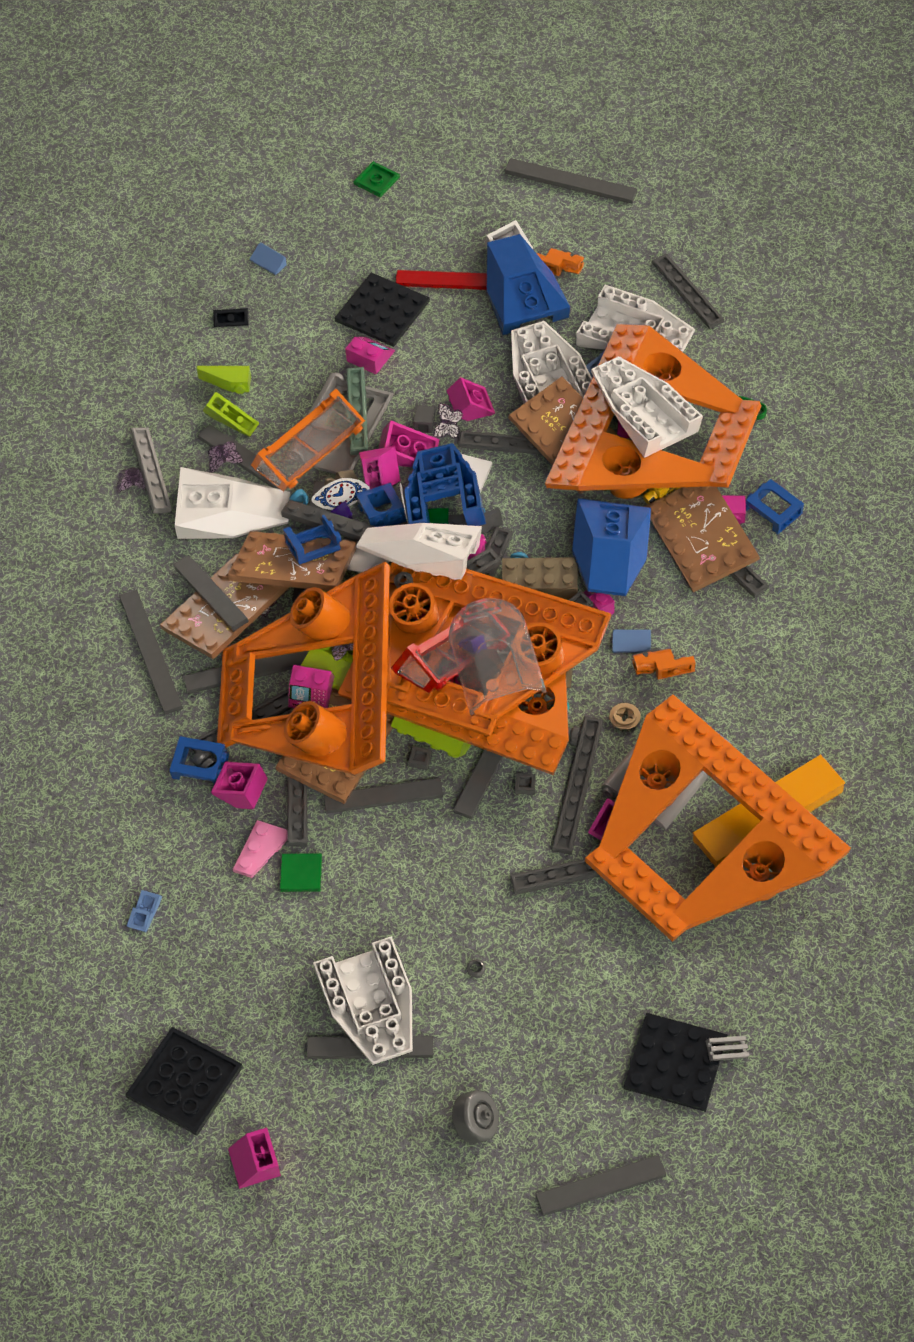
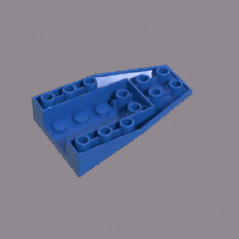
(521, 285)
(610, 544)

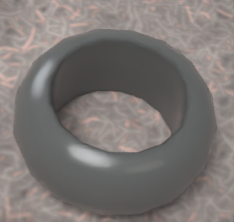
(476, 974)

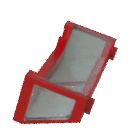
(428, 664)

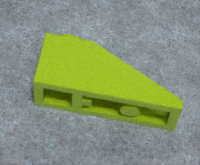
(230, 378)
(230, 415)

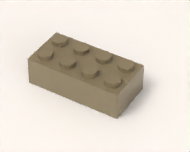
(545, 575)

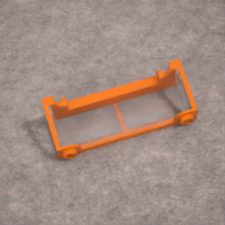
(308, 441)

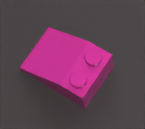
(406, 442)

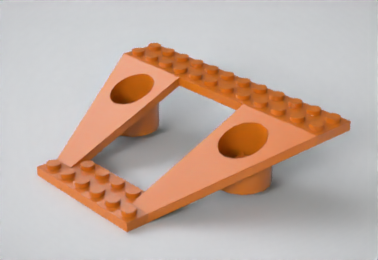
(609, 462)
(549, 620)
(528, 736)
(334, 737)
(786, 840)

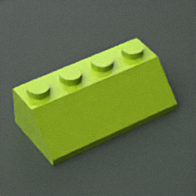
(324, 660)
(438, 741)

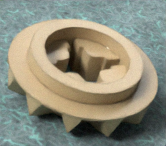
(621, 709)

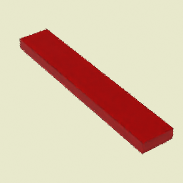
(436, 279)

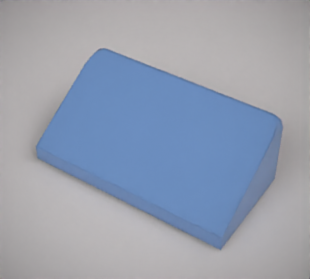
(268, 259)
(631, 641)

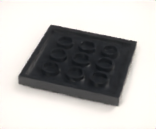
(382, 309)
(673, 1062)
(184, 1081)

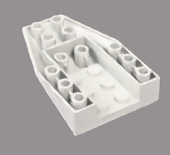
(627, 308)
(542, 358)
(646, 406)
(225, 506)
(424, 546)
(370, 1000)

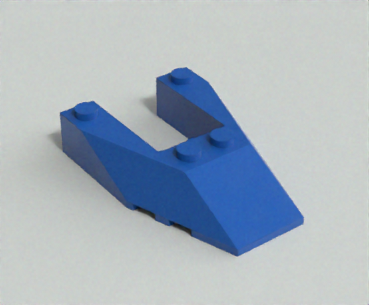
(443, 474)

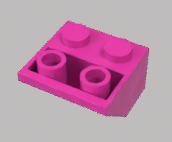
(380, 467)
(254, 1158)

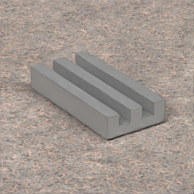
(742, 1047)

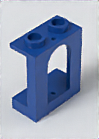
(379, 496)
(780, 521)
(294, 541)
(178, 765)

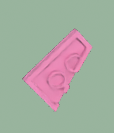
(259, 848)

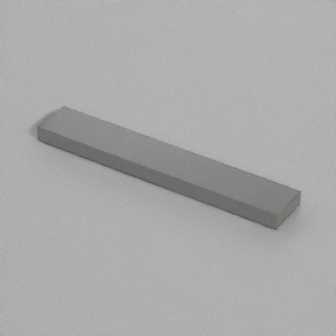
(150, 470)

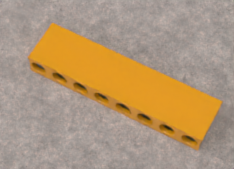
(809, 785)

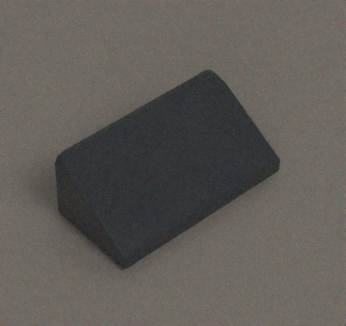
(231, 317)

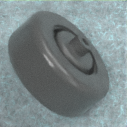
(475, 1117)

